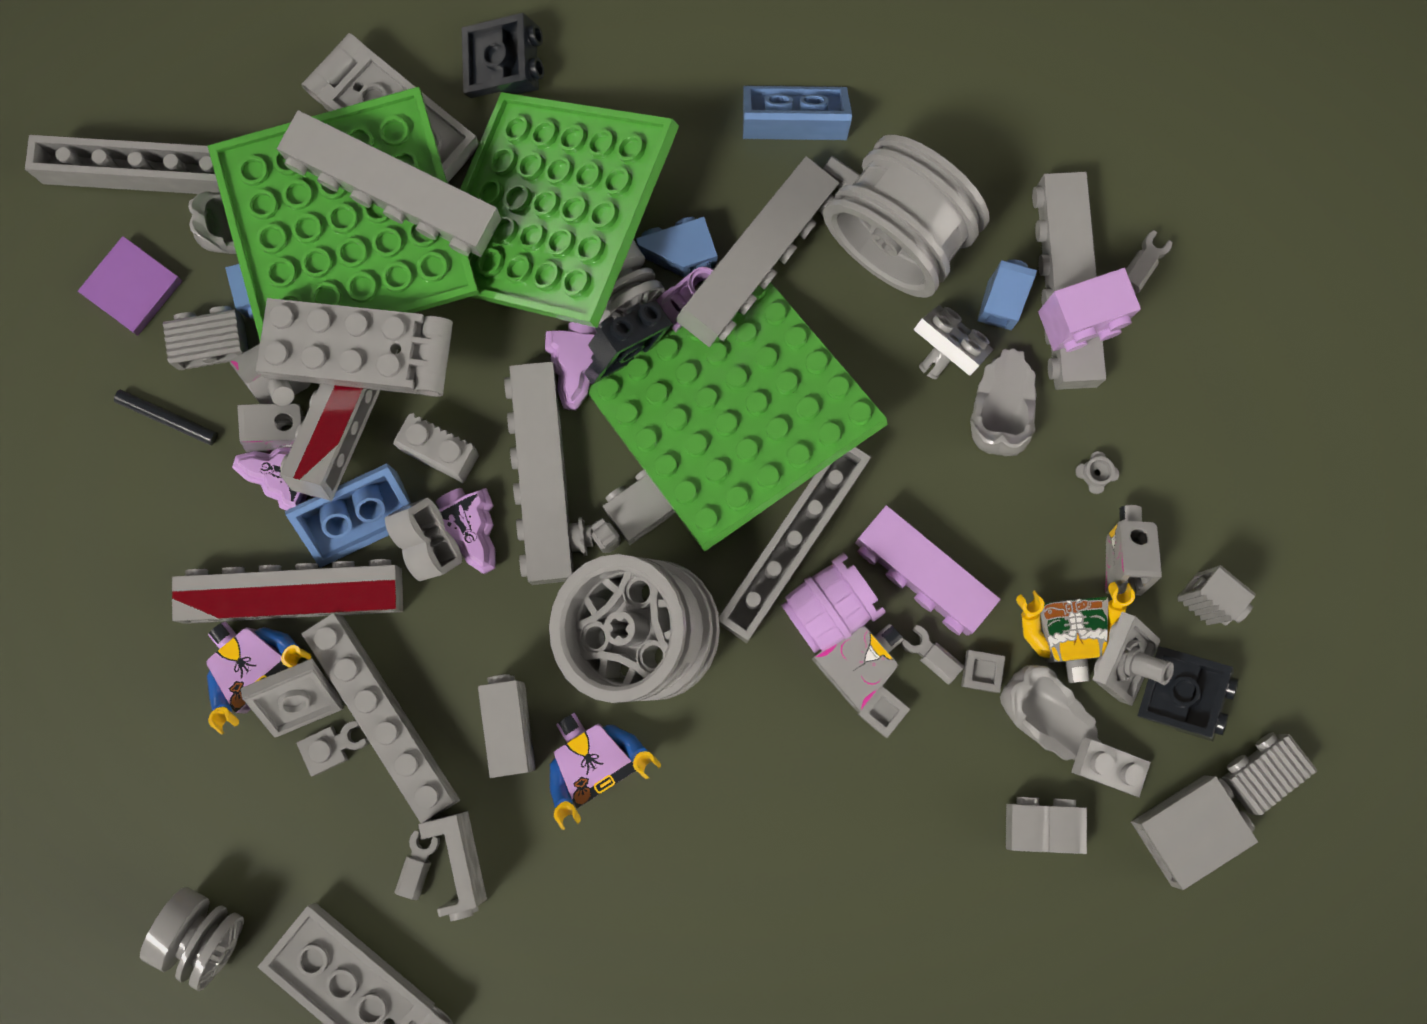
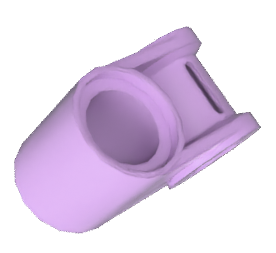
(681, 294)

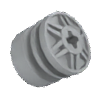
(632, 285)
(189, 936)

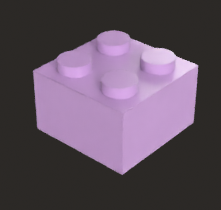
(1089, 310)

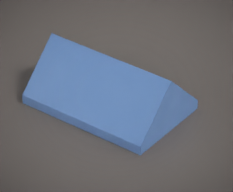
(796, 113)
(352, 517)

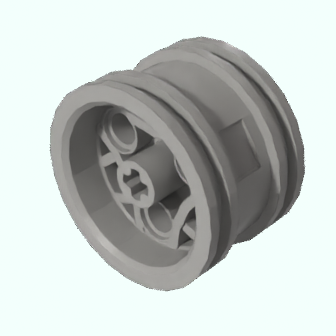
(907, 215)
(608, 598)

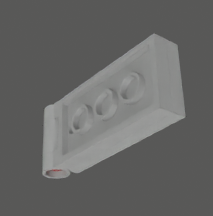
(358, 75)
(354, 347)
(343, 977)

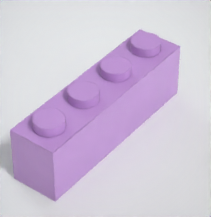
(927, 572)

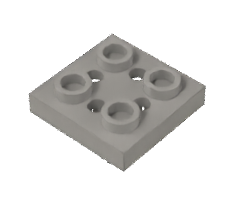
(951, 342)
(1130, 659)

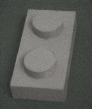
(1110, 767)

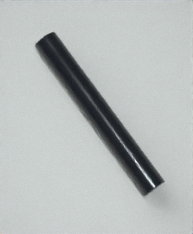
(165, 417)

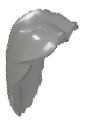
(210, 223)
(1005, 405)
(1047, 711)

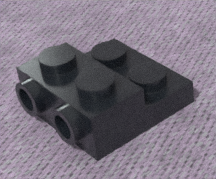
(501, 56)
(624, 337)
(1192, 697)

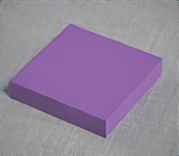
(130, 285)

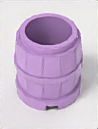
(831, 605)

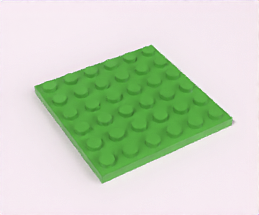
(567, 199)
(320, 243)
(737, 419)

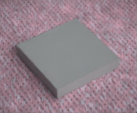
(292, 698)

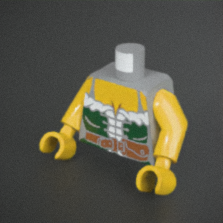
(1073, 628)

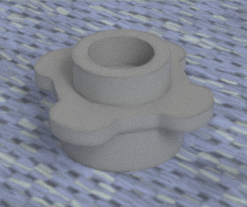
(1104, 465)
(580, 536)

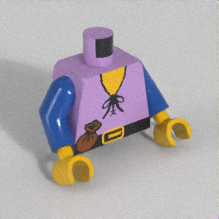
(242, 661)
(592, 764)

